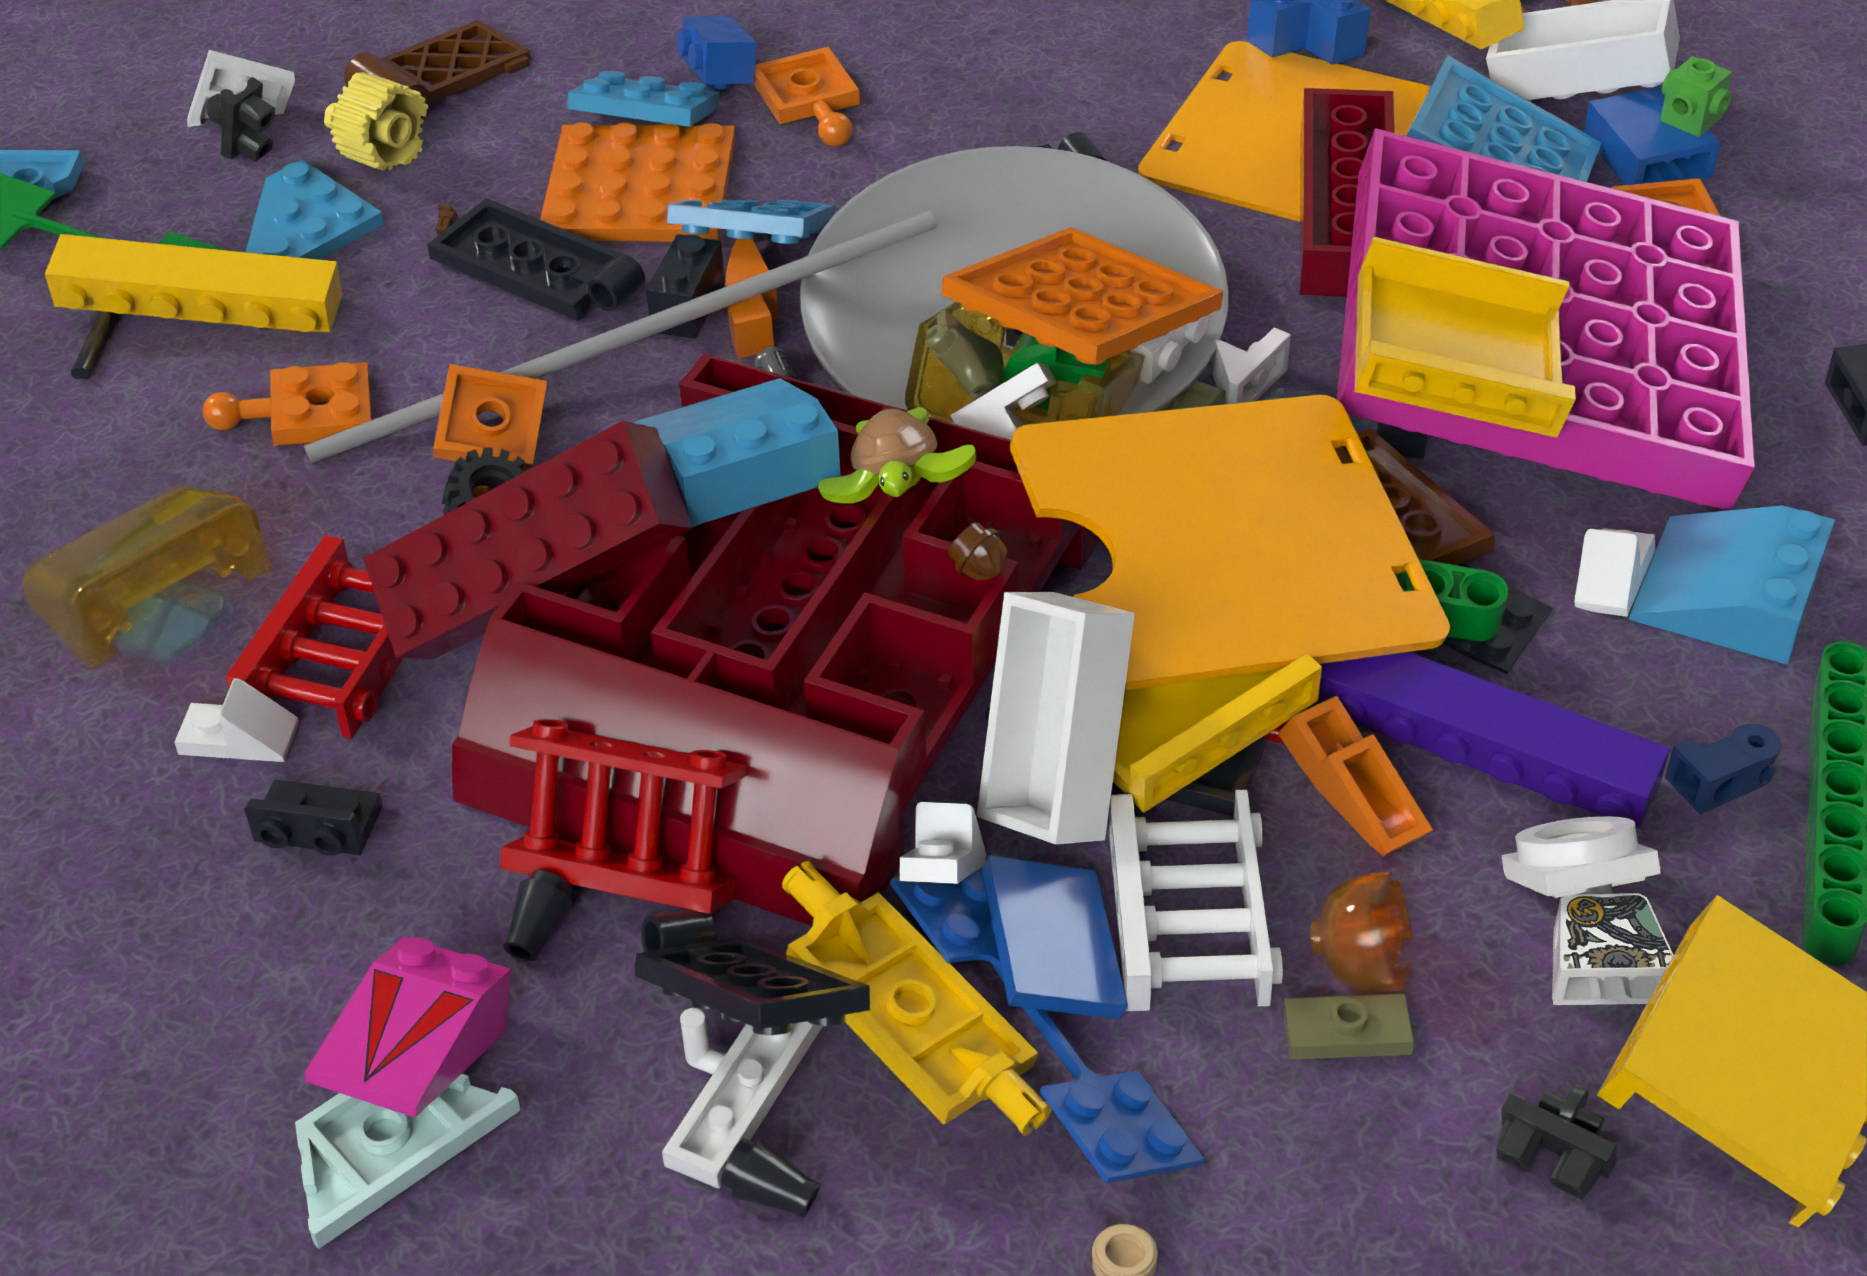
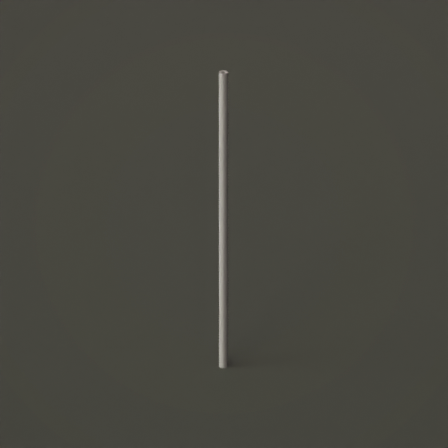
(637, 330)

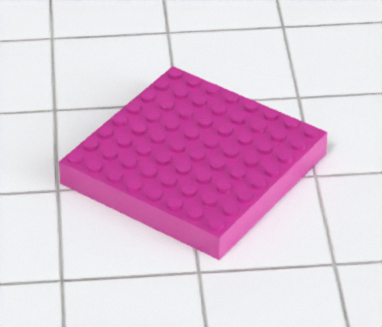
(1643, 328)

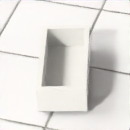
(1588, 49)
(1055, 716)

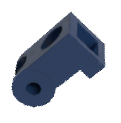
(1724, 768)

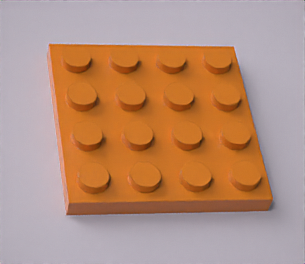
(624, 175)
(1082, 295)

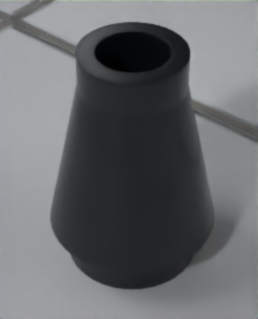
(537, 912)
(767, 1178)

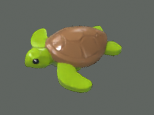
(895, 452)

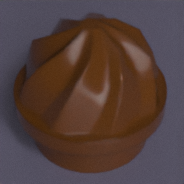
(978, 552)

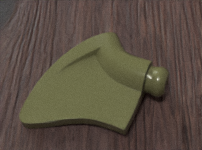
(968, 356)

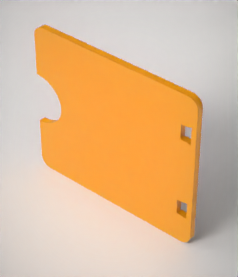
(1247, 130)
(1235, 536)

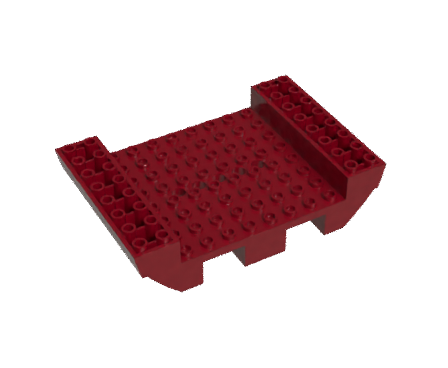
(824, 713)

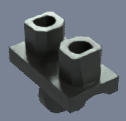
(243, 121)
(1581, 1152)

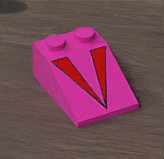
(413, 1026)

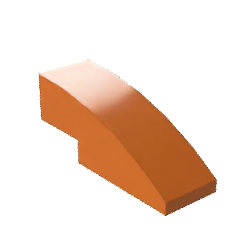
(751, 319)
(1354, 776)

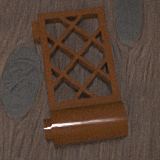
(451, 79)

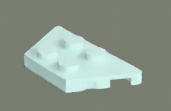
(368, 1154)

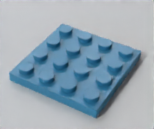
(1491, 121)

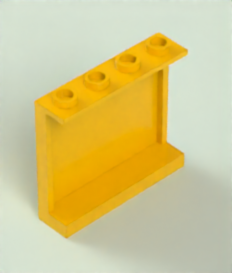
(1461, 337)
(1191, 727)
(1755, 1055)

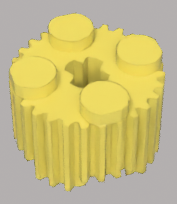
(377, 121)

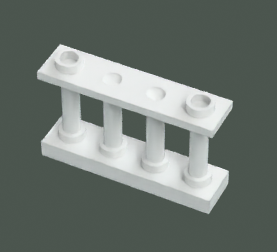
(1143, 923)

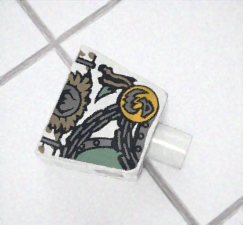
(1607, 949)

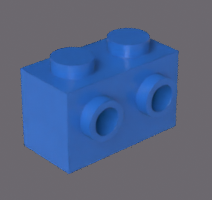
(717, 50)

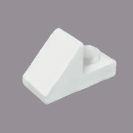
(1250, 372)
(996, 409)
(1612, 569)
(241, 728)
(946, 844)

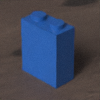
(1642, 146)

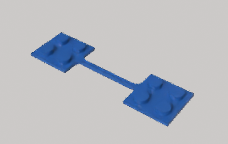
(1110, 1117)

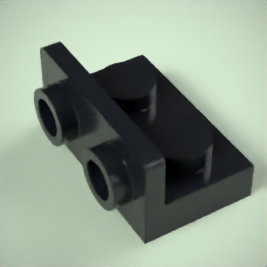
(314, 817)

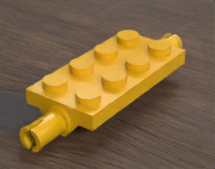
(922, 1010)

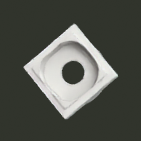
(1579, 855)

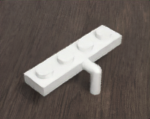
(735, 1097)

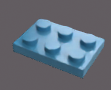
(644, 99)

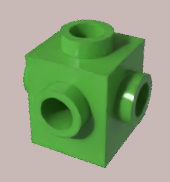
(1695, 95)

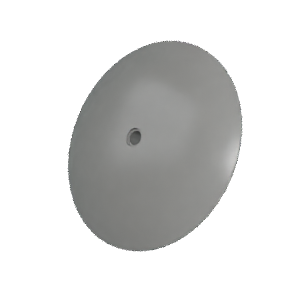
(985, 203)

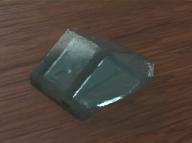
(170, 620)

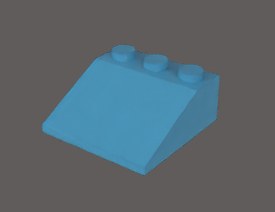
(747, 448)
(1736, 577)

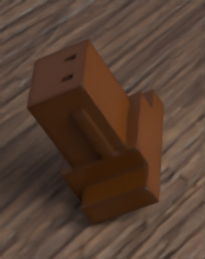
(447, 217)

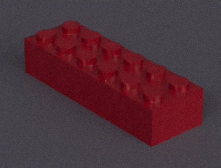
(1332, 149)
(539, 529)

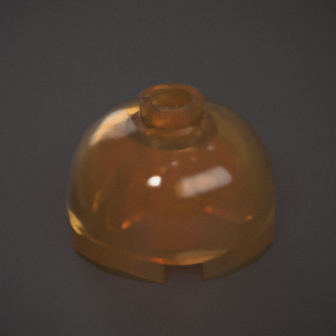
(1364, 933)

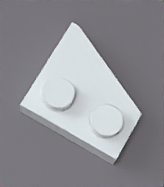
(232, 73)

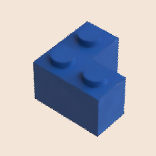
(1325, 27)

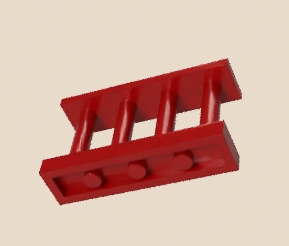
(286, 634)
(590, 861)

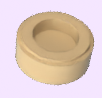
(1124, 1252)

